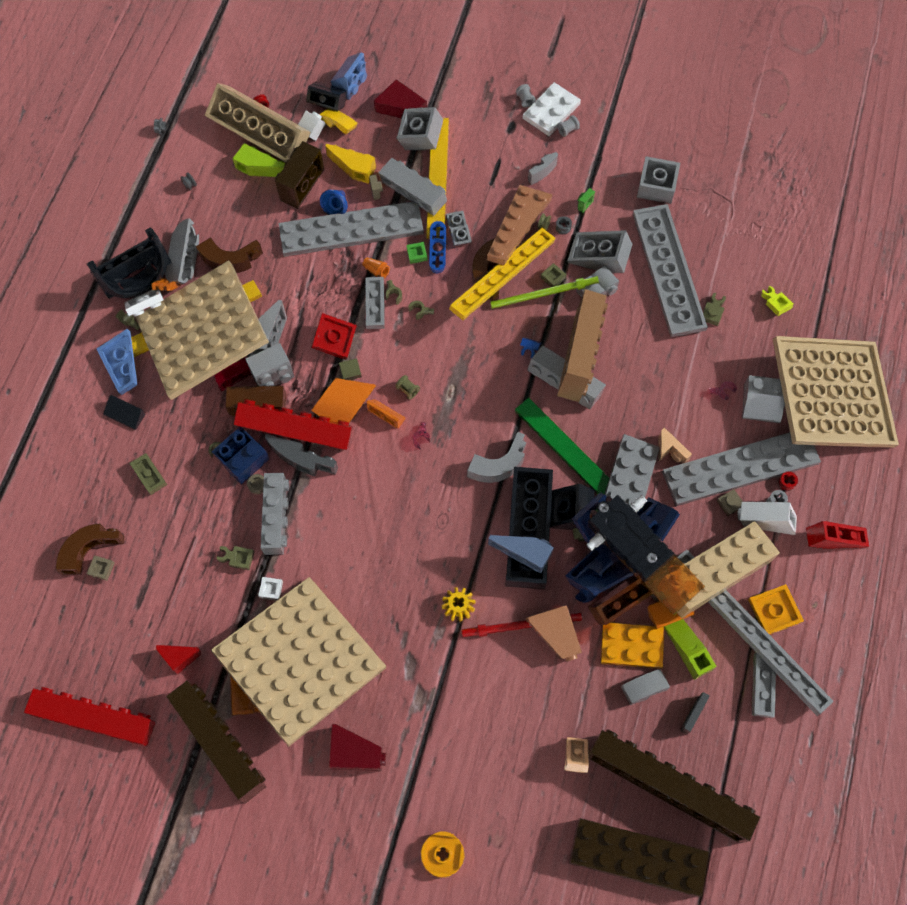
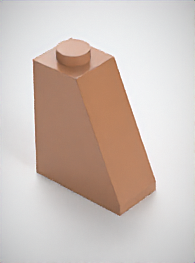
(557, 631)

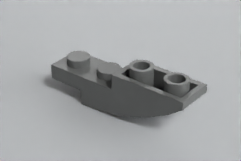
(293, 454)

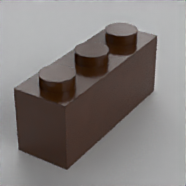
(261, 394)
(619, 601)

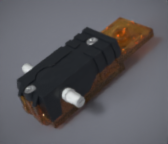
(643, 552)

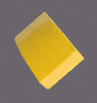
(338, 119)

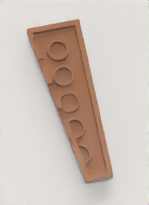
(519, 218)

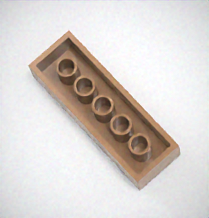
(583, 346)

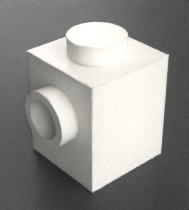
(312, 123)

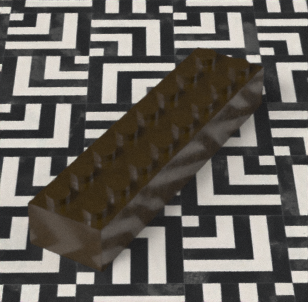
(674, 787)

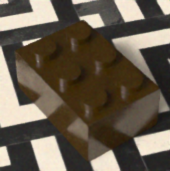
(299, 174)

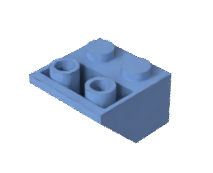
(351, 75)

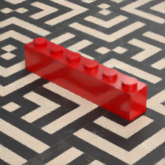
(293, 425)
(90, 717)

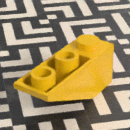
(353, 163)

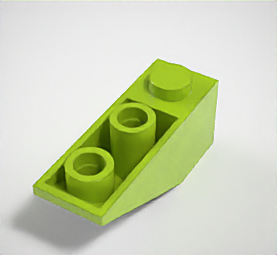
(256, 163)
(690, 649)

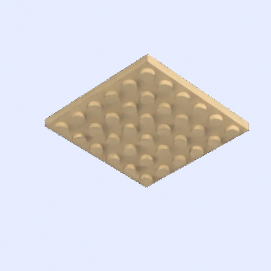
(201, 330)
(834, 392)
(298, 660)

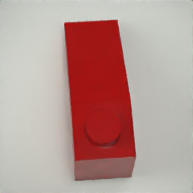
(835, 535)

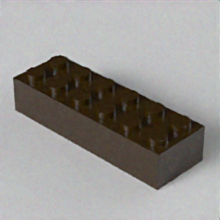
(216, 742)
(639, 857)

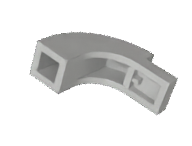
(499, 469)

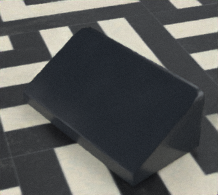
(123, 412)

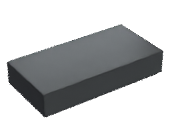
(694, 713)

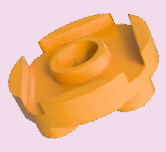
(432, 861)

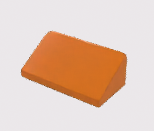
(385, 413)
(662, 616)

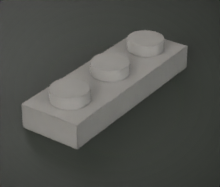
(375, 303)
(763, 689)

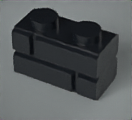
(326, 96)

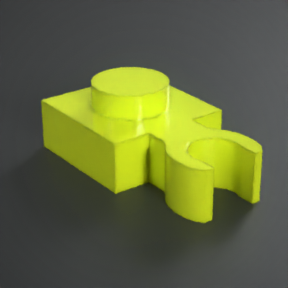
(777, 302)

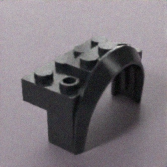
(120, 267)

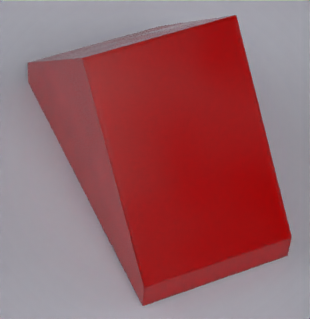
(178, 656)

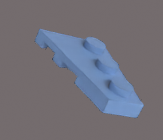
(119, 361)

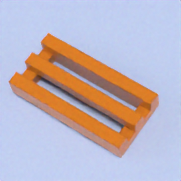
(164, 284)

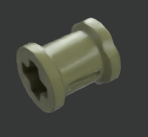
(407, 387)

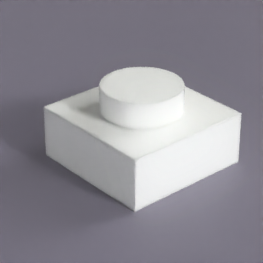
(270, 588)

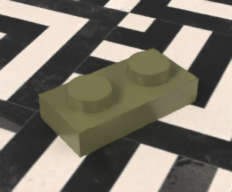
(148, 474)

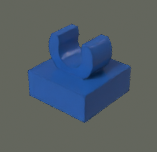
(531, 345)

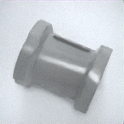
(525, 95)
(568, 125)
(774, 496)

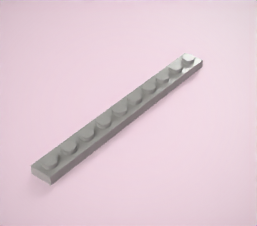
(768, 649)

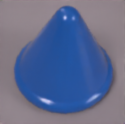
(333, 202)

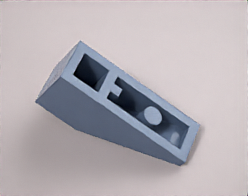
(526, 550)

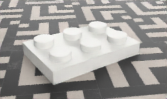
(551, 109)
(138, 304)

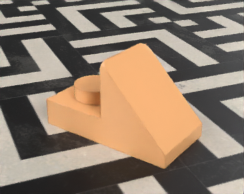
(671, 445)
(576, 755)

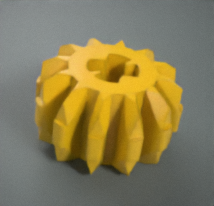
(449, 605)

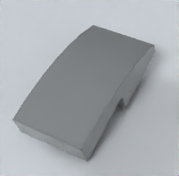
(539, 172)
(458, 228)
(645, 686)

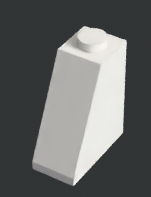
(769, 516)

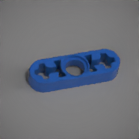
(442, 240)

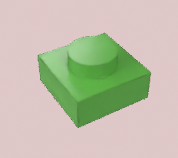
(585, 200)
(416, 252)

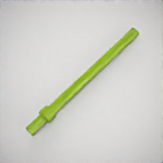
(579, 283)

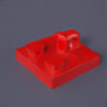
(334, 336)

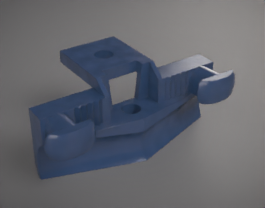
(601, 566)

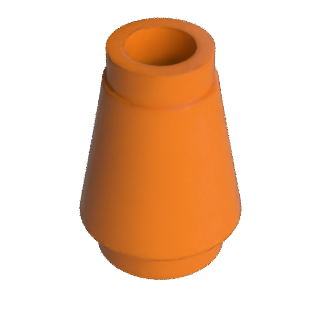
(376, 267)

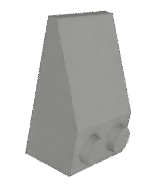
(600, 250)
(273, 324)

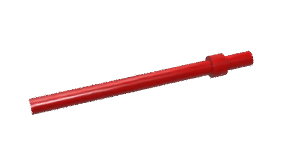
(483, 630)

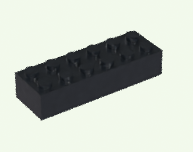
(529, 518)

